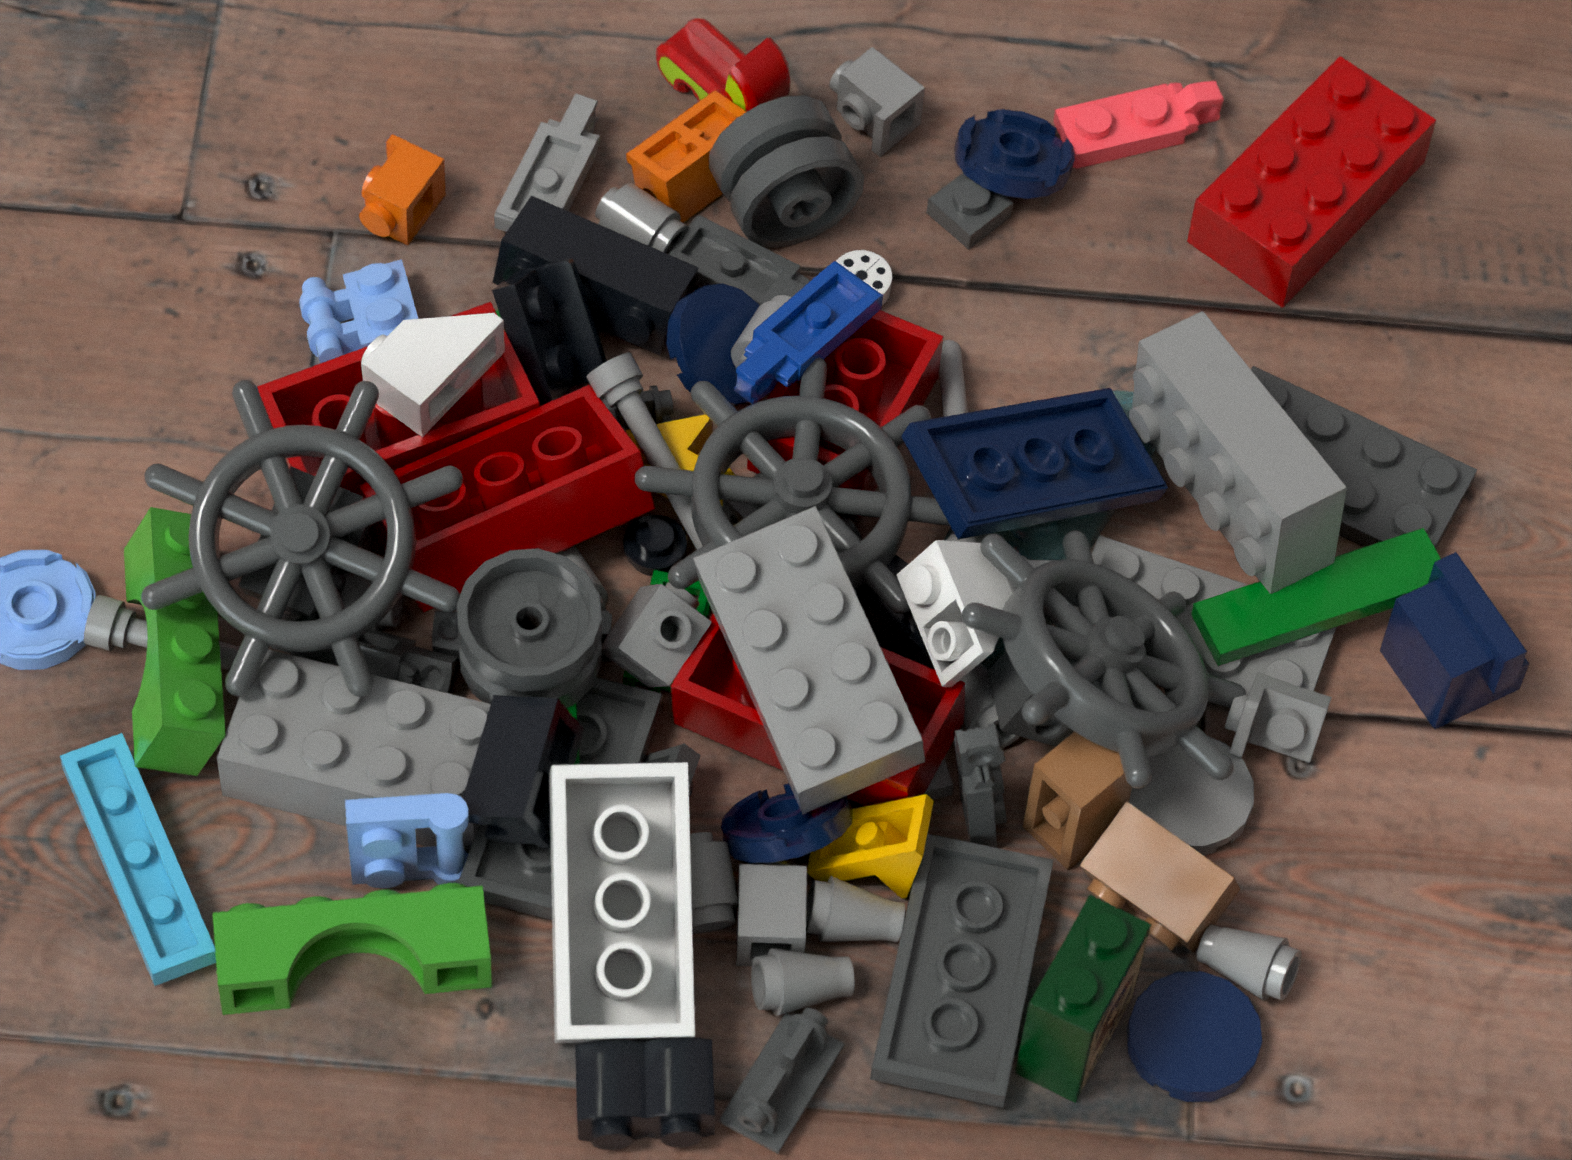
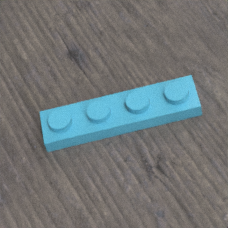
(138, 859)

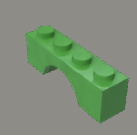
(181, 692)
(272, 949)

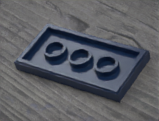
(1033, 462)

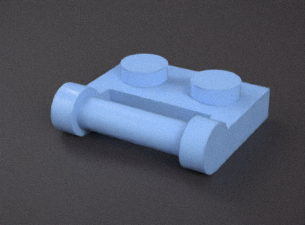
(385, 845)

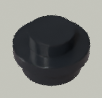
(654, 544)

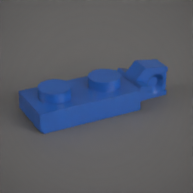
(805, 329)

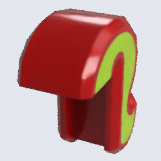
(707, 61)

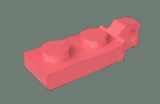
(1137, 121)

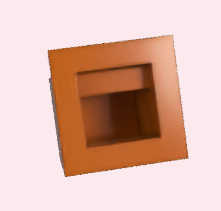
(402, 191)

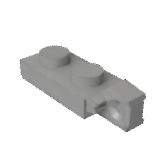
(553, 162)

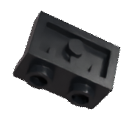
(550, 327)

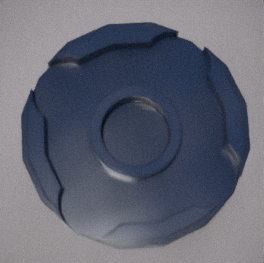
(1014, 154)
(703, 335)
(776, 830)
(1194, 1036)

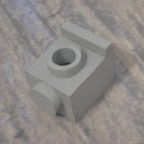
(878, 99)

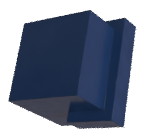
(1452, 645)

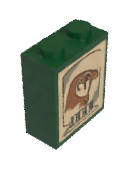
(1082, 998)

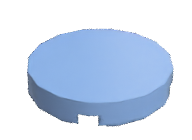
(42, 609)

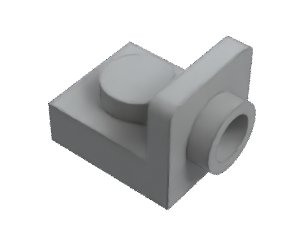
(1278, 718)

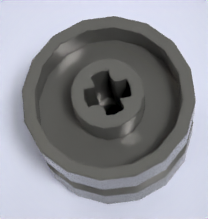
(786, 171)
(530, 628)

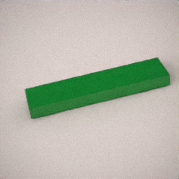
(1343, 592)

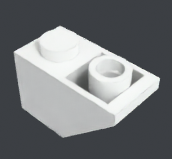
(937, 591)

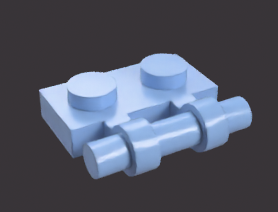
(373, 296)

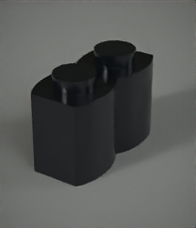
(645, 1091)

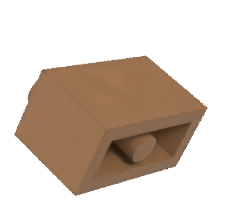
(1074, 797)
(1158, 878)

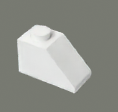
(431, 364)

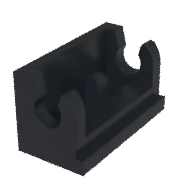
(513, 766)

